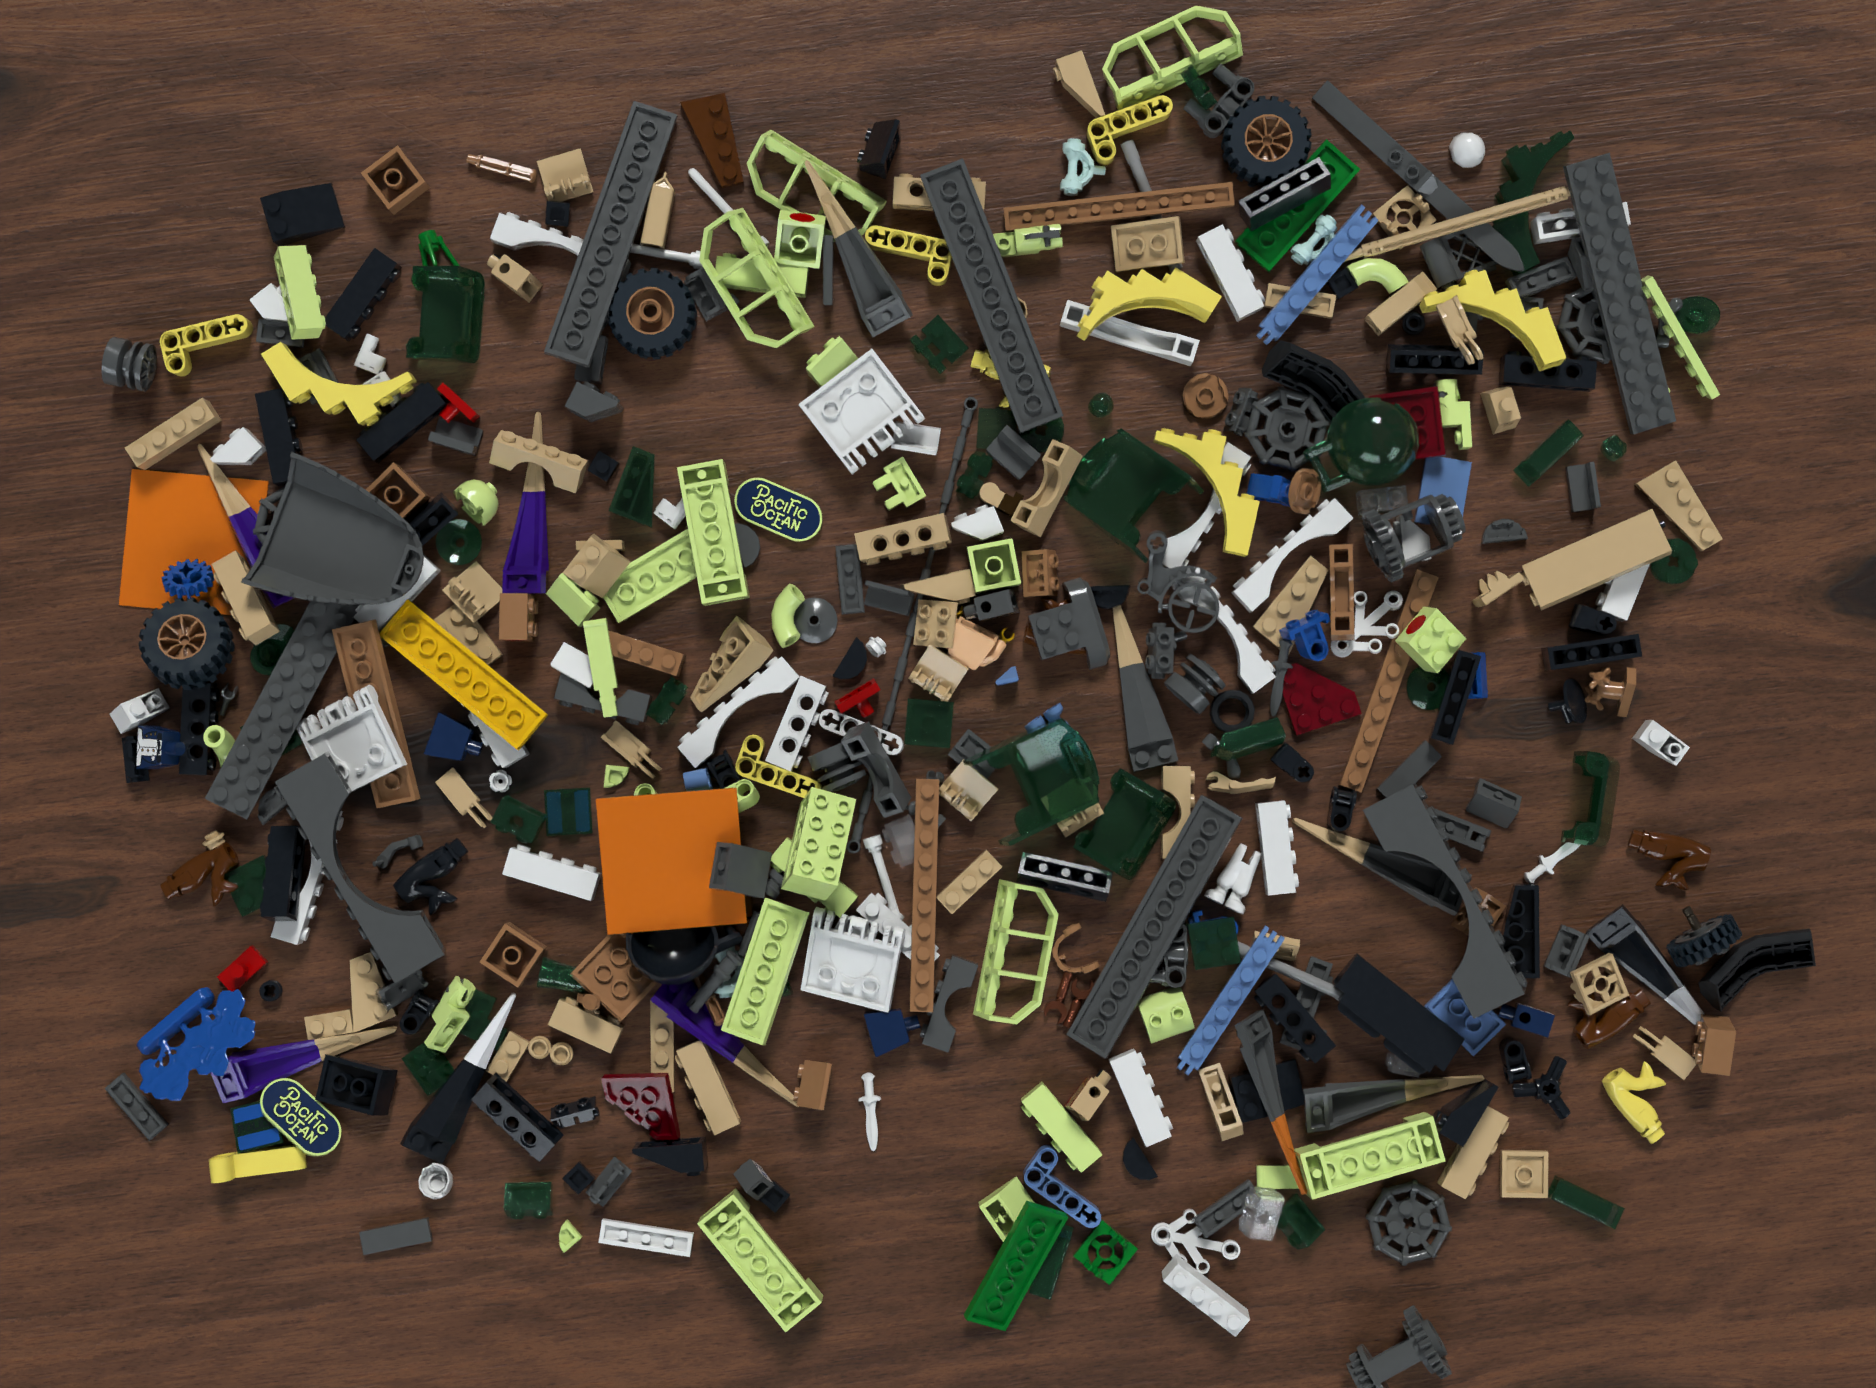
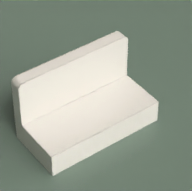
(918, 439)
(573, 664)

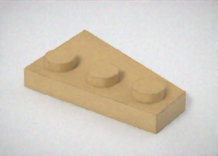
(366, 1005)

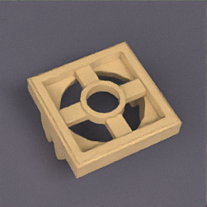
(1408, 195)
(1495, 587)
(1578, 976)

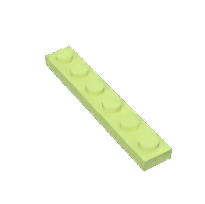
(1683, 346)

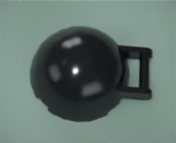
(677, 954)

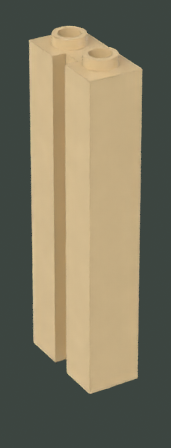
(1596, 560)

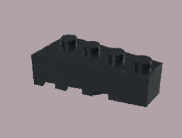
(1522, 929)

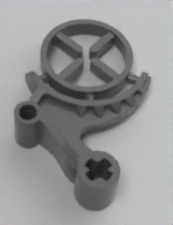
(1161, 579)

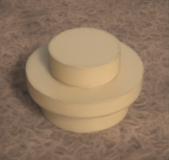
(214, 839)
(539, 1047)
(561, 1053)

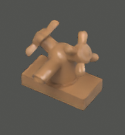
(1608, 689)

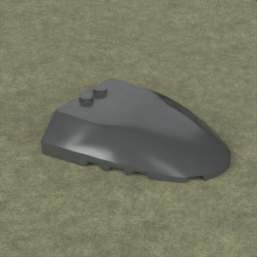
(335, 542)

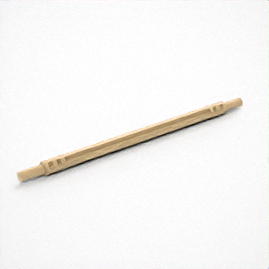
(1460, 223)

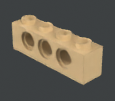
(905, 200)
(867, 540)

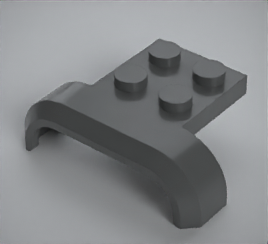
(1072, 626)

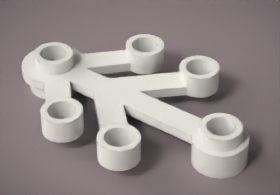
(1365, 628)
(1190, 1240)

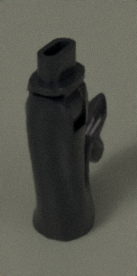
(430, 867)

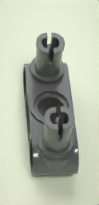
(1226, 105)
(1175, 959)

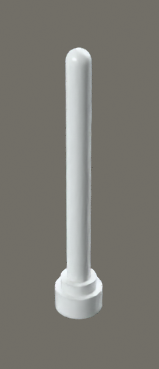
(713, 195)
(692, 259)
(874, 845)

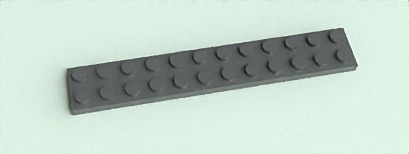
(610, 234)
(1619, 293)
(991, 295)
(279, 708)
(1154, 926)

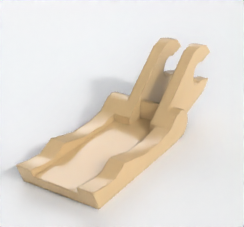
(1459, 328)
(629, 747)
(1234, 787)
(461, 795)
(1669, 1054)

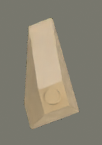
(737, 658)

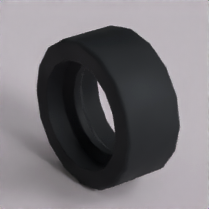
(1244, 698)

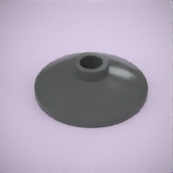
(827, 620)

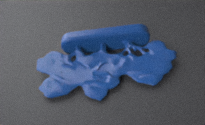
(203, 1044)

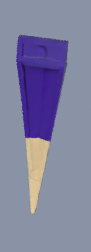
(242, 518)
(528, 551)
(673, 1001)
(256, 1068)

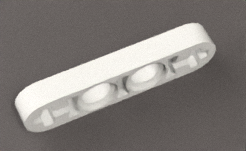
(837, 716)

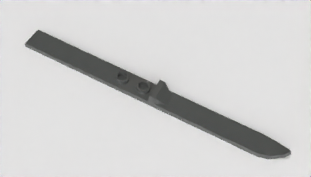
(1415, 174)

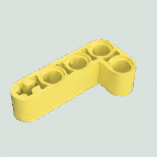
(1131, 124)
(908, 250)
(206, 339)
(779, 773)
(256, 1162)

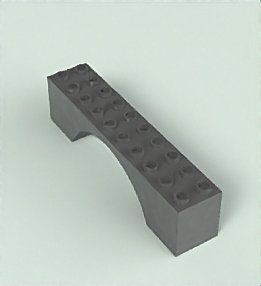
(398, 937)
(1487, 971)

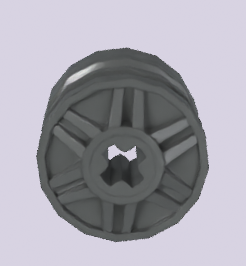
(129, 364)
(1195, 684)
(836, 767)

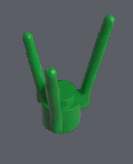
(429, 244)

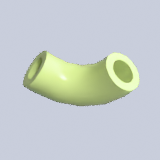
(1377, 270)
(783, 615)
(219, 740)

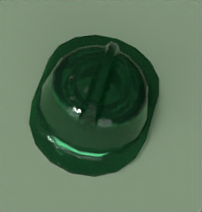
(267, 653)

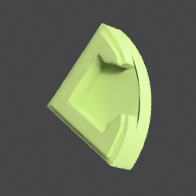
(615, 775)
(568, 1236)

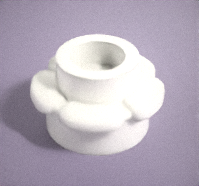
(876, 646)
(495, 785)

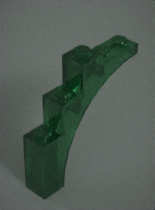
(1524, 170)

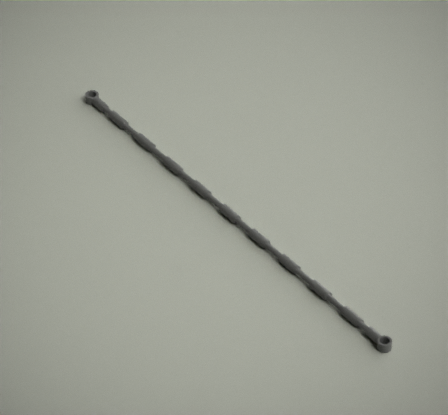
(910, 631)

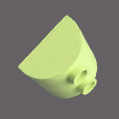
(1165, 1014)

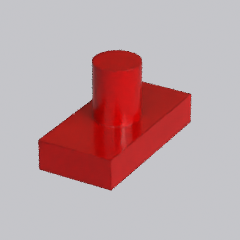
(455, 405)
(858, 698)
(242, 969)

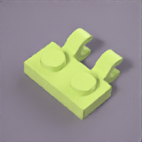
(903, 481)

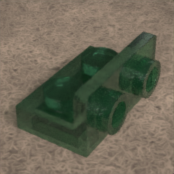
(428, 1067)
(528, 1200)
(1299, 1223)

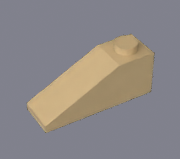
(1077, 80)
(950, 587)
(1221, 1102)

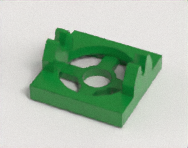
(1106, 1275)

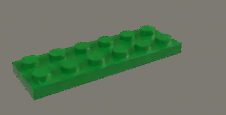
(1275, 238)
(1015, 1266)

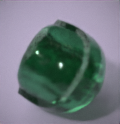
(1101, 405)
(1613, 448)

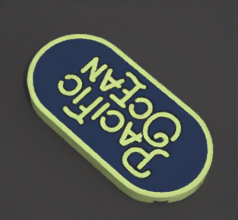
(778, 509)
(300, 1117)

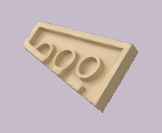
(1676, 498)
(1292, 601)

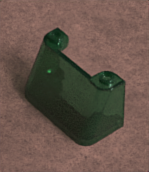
(448, 314)
(1605, 776)
(1127, 826)

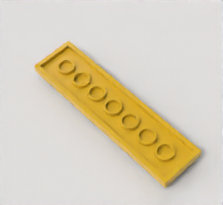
(463, 674)

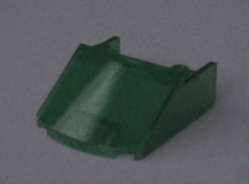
(1120, 483)
(1053, 773)

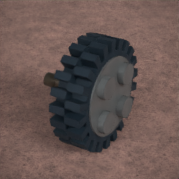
(1703, 939)

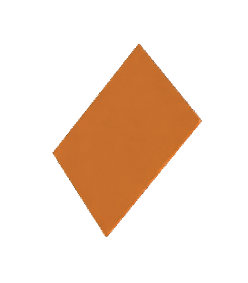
(173, 521)
(661, 860)

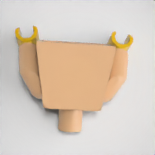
(976, 645)

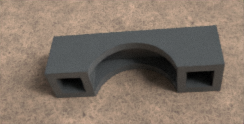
(631, 705)
(889, 789)
(958, 975)

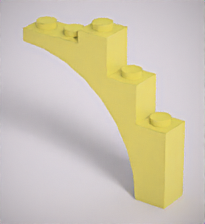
(1174, 292)
(1505, 307)
(362, 400)
(1225, 478)

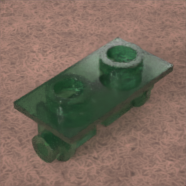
(977, 465)
(671, 692)

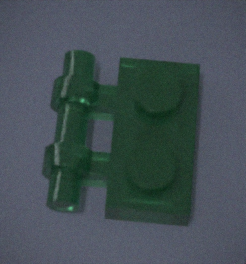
(943, 339)

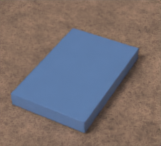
(1443, 477)
(1453, 1010)

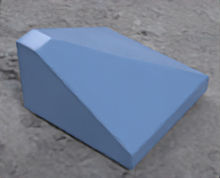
(1008, 677)

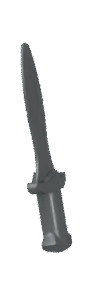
(1281, 667)

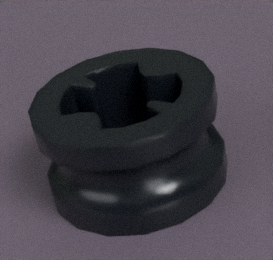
(278, 991)

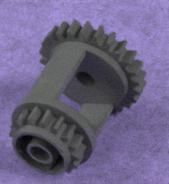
(1385, 547)
(1421, 1345)

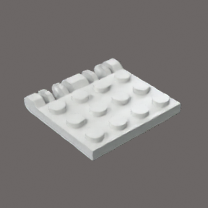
(858, 408)
(355, 739)
(852, 965)

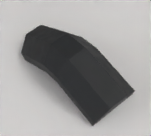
(1311, 375)
(1753, 958)

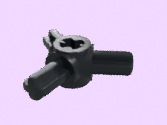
(1550, 1079)

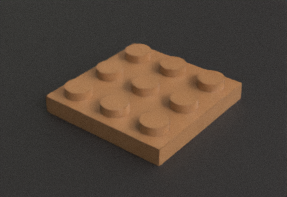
(613, 976)

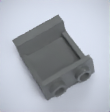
(740, 869)

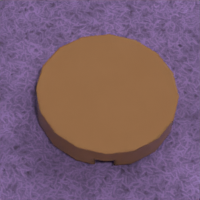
(1205, 396)
(1304, 491)

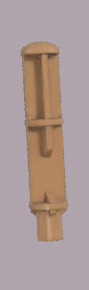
(502, 167)
(712, 1004)

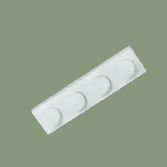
(646, 1237)

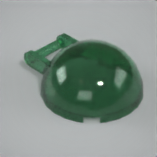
(1367, 444)

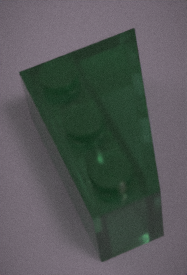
(635, 489)

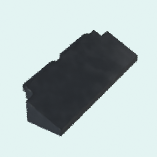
(1389, 1011)

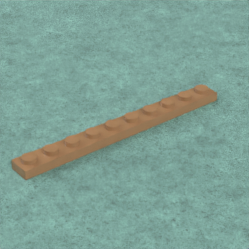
(1120, 206)
(1385, 687)
(924, 895)

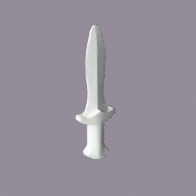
(1547, 863)
(870, 1104)

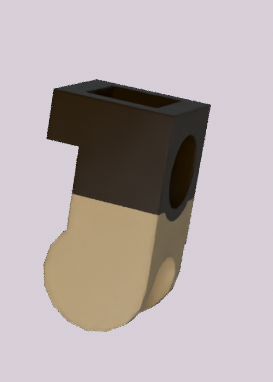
(1001, 501)

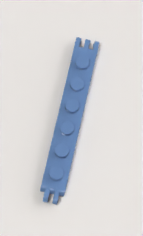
(1316, 275)
(1229, 1000)

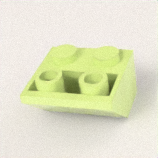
(831, 361)
(573, 600)
(1004, 1206)

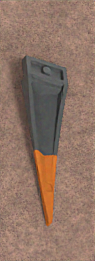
(1260, 1059)

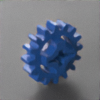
(188, 578)

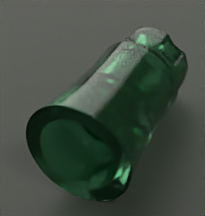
(557, 976)

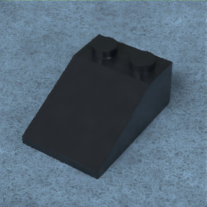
(880, 148)
(302, 213)
(356, 1085)
(1247, 1097)
(1461, 1115)
(680, 1155)

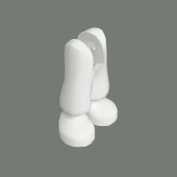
(1237, 877)

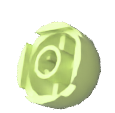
(478, 500)

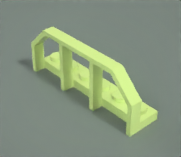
(1170, 76)
(831, 177)
(769, 269)
(995, 948)

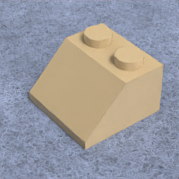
(596, 566)

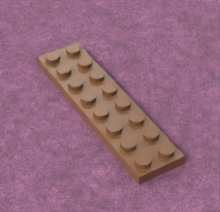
(363, 665)

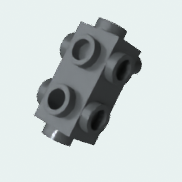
(1161, 648)

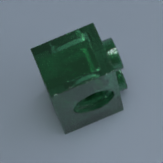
(532, 819)

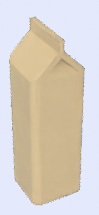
(658, 214)
(1399, 303)

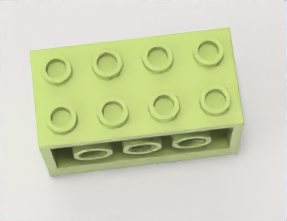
(818, 844)

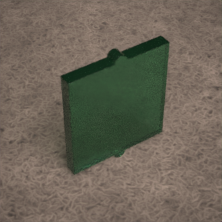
(991, 423)

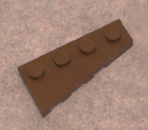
(714, 130)

